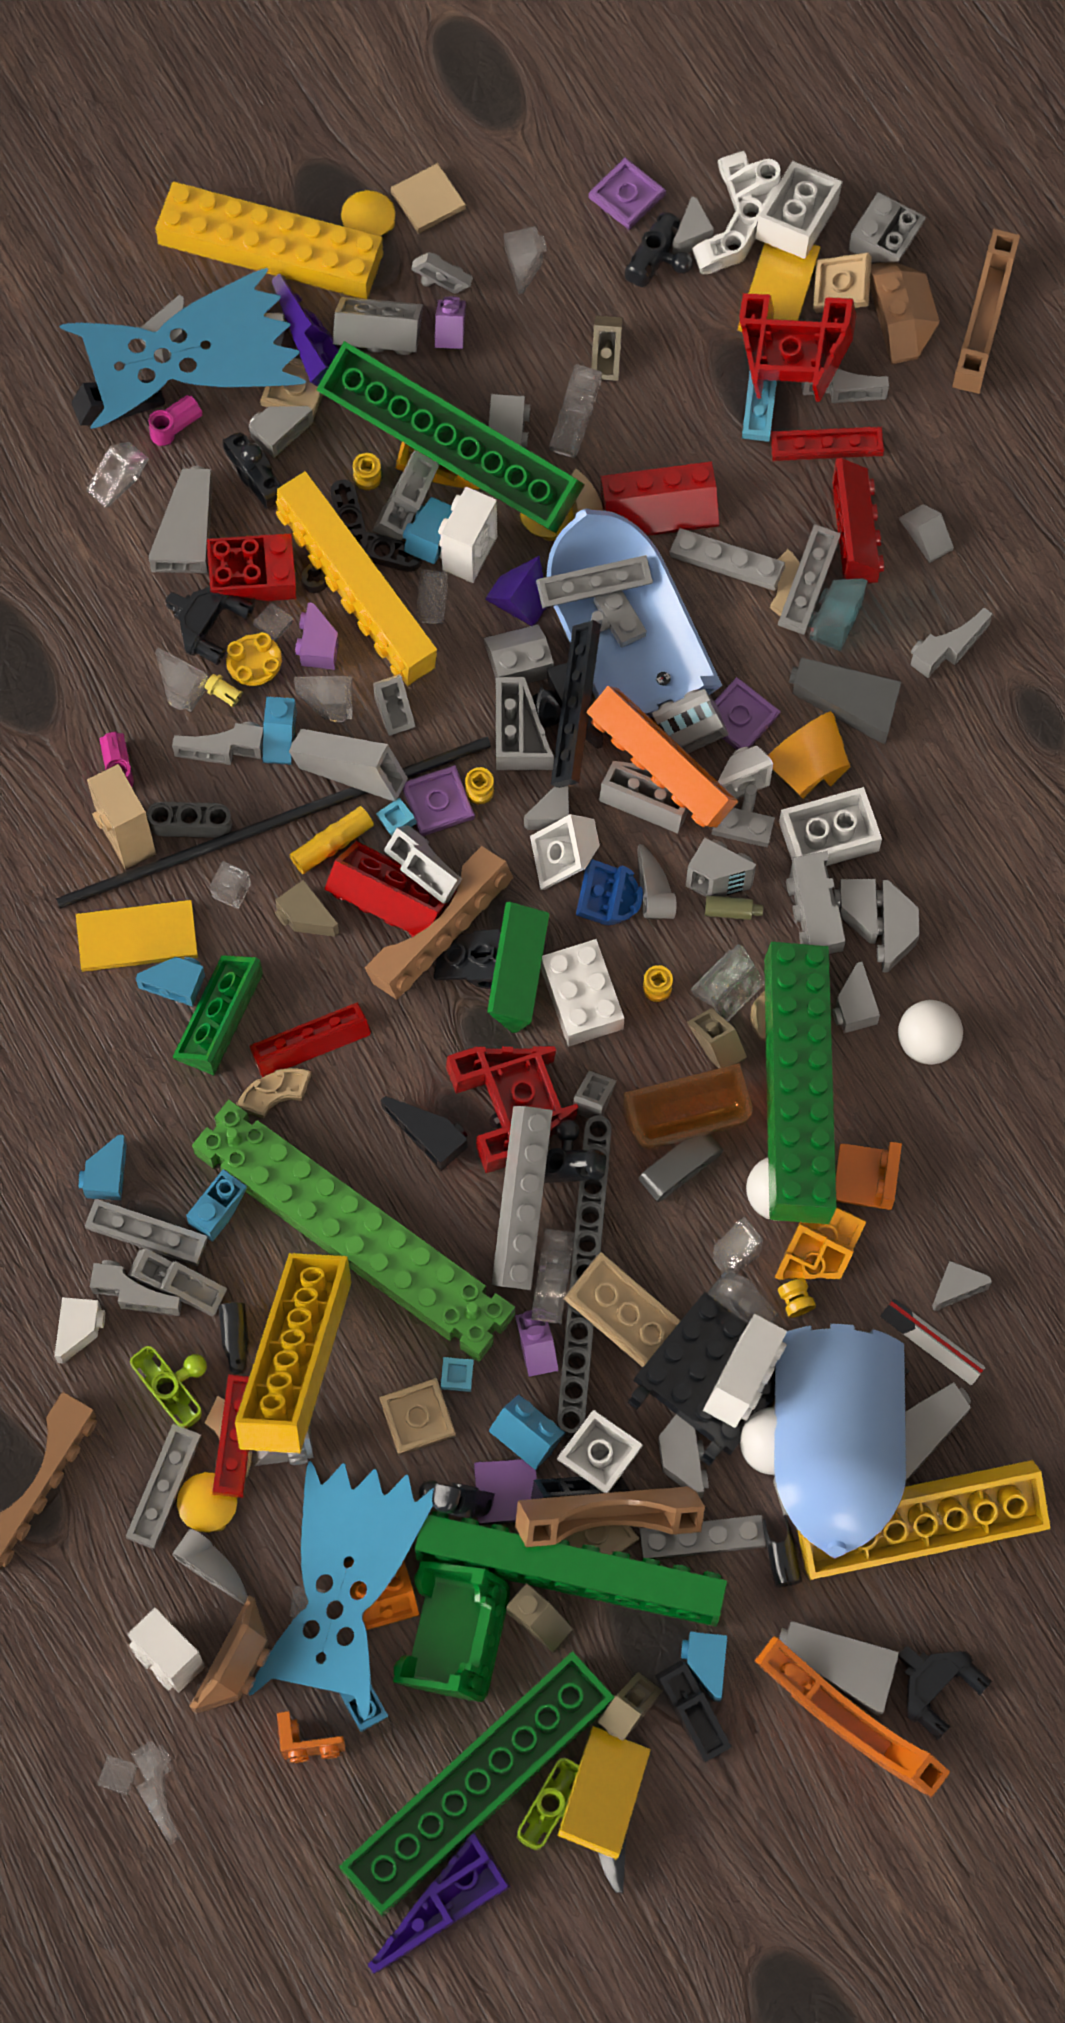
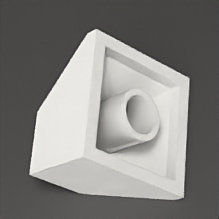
(746, 768)
(564, 849)
(600, 1452)

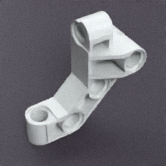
(749, 190)

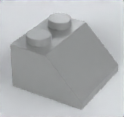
(520, 654)

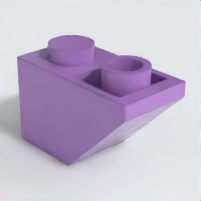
(450, 323)
(319, 641)
(536, 1344)

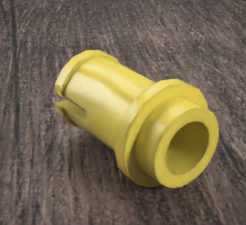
(223, 690)

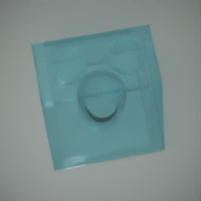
(838, 612)

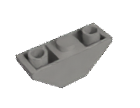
(896, 925)
(681, 1455)

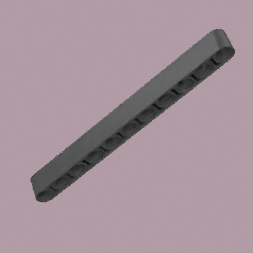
(581, 1260)

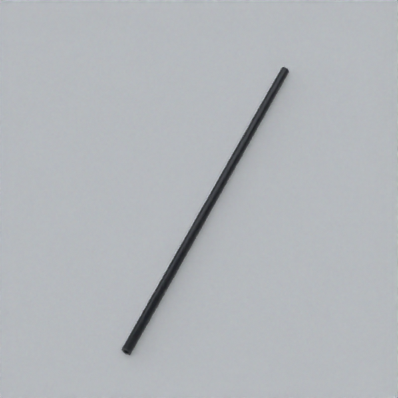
(260, 827)

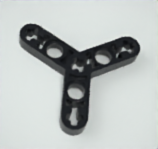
(368, 540)

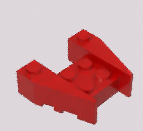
(795, 348)
(512, 1080)

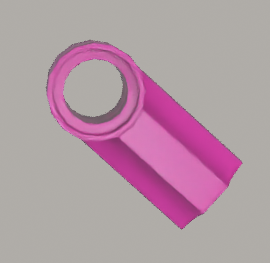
(174, 418)
(115, 752)

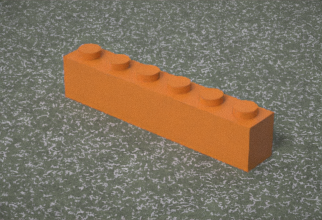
(662, 757)

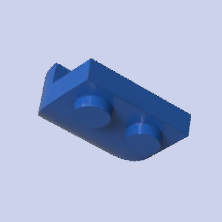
(608, 894)

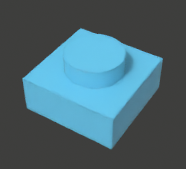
(395, 816)
(457, 1374)

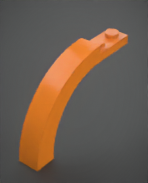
(850, 1722)

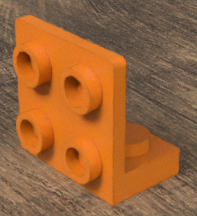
(867, 1175)
(394, 1603)
(299, 1751)

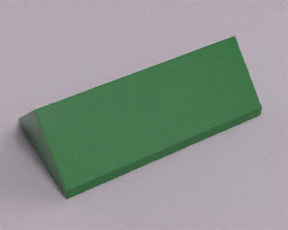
(518, 966)
(219, 1012)

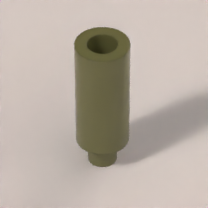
(732, 907)

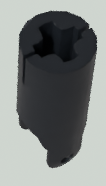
(234, 1334)
(783, 1558)

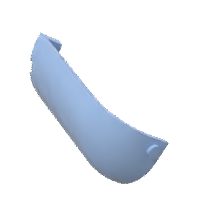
(671, 637)
(840, 1433)

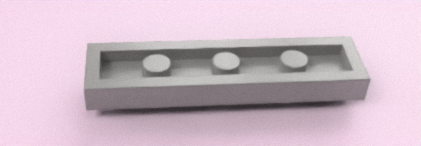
(727, 559)
(809, 579)
(594, 581)
(146, 1232)
(163, 1486)
(714, 1537)

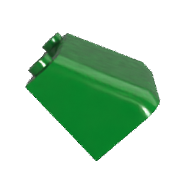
(455, 1631)

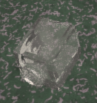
(230, 884)

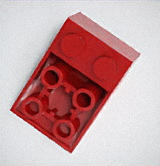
(253, 567)

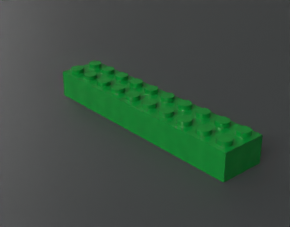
(450, 437)
(799, 1083)
(574, 1570)
(477, 1784)

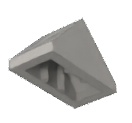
(693, 228)
(928, 532)
(393, 705)
(548, 810)
(594, 1095)
(958, 1285)

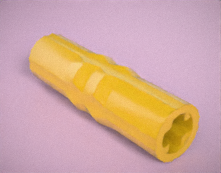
(331, 840)

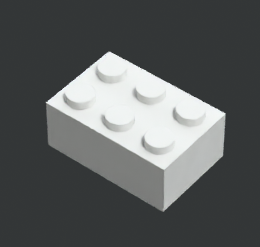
(798, 209)
(468, 534)
(833, 824)
(582, 992)
(746, 1371)
(169, 1653)

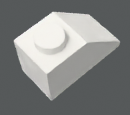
(77, 1326)

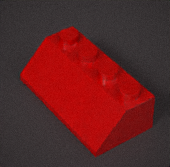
(664, 498)
(856, 522)
(382, 889)

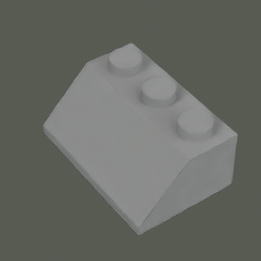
(378, 324)

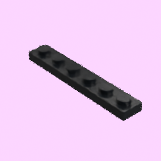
(575, 703)

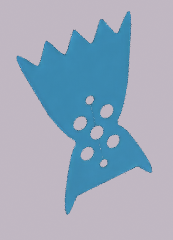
(227, 318)
(336, 1526)

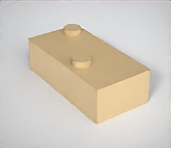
(121, 816)

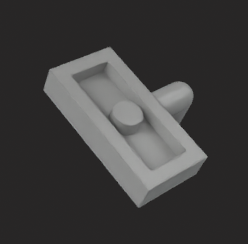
(441, 272)
(618, 616)
(745, 824)

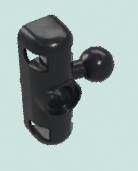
(662, 238)
(252, 467)
(566, 1163)
(458, 1499)

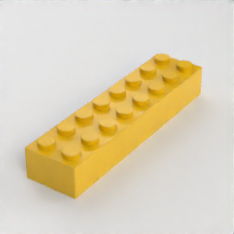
(270, 239)
(355, 579)
(293, 1353)
(945, 1518)

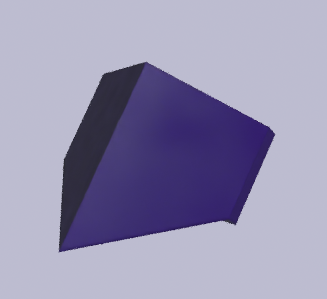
(518, 592)

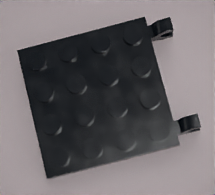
(689, 1367)

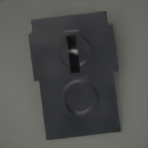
(466, 959)

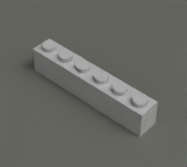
(522, 1197)

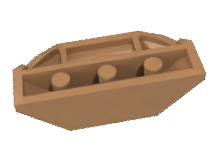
(903, 309)
(235, 1662)

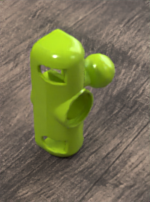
(179, 1399)
(537, 1817)

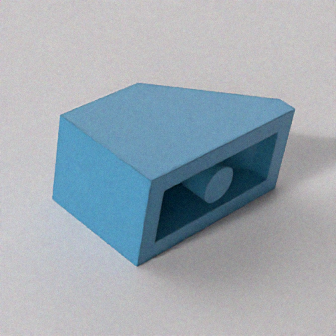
(278, 729)
(174, 979)
(105, 1171)
(706, 1661)

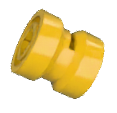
(365, 477)
(479, 792)
(657, 990)
(796, 1297)

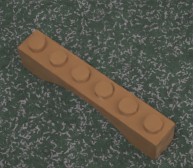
(986, 311)
(401, 964)
(66, 1427)
(553, 1519)

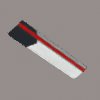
(932, 1341)

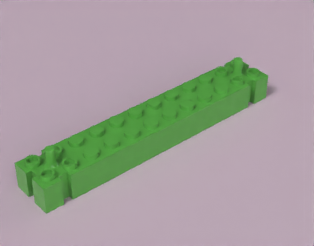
(354, 1227)

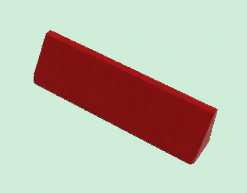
(310, 1039)

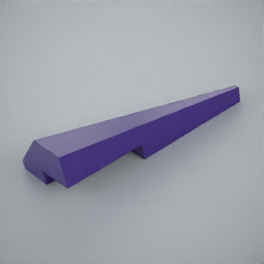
(308, 332)
(460, 1889)

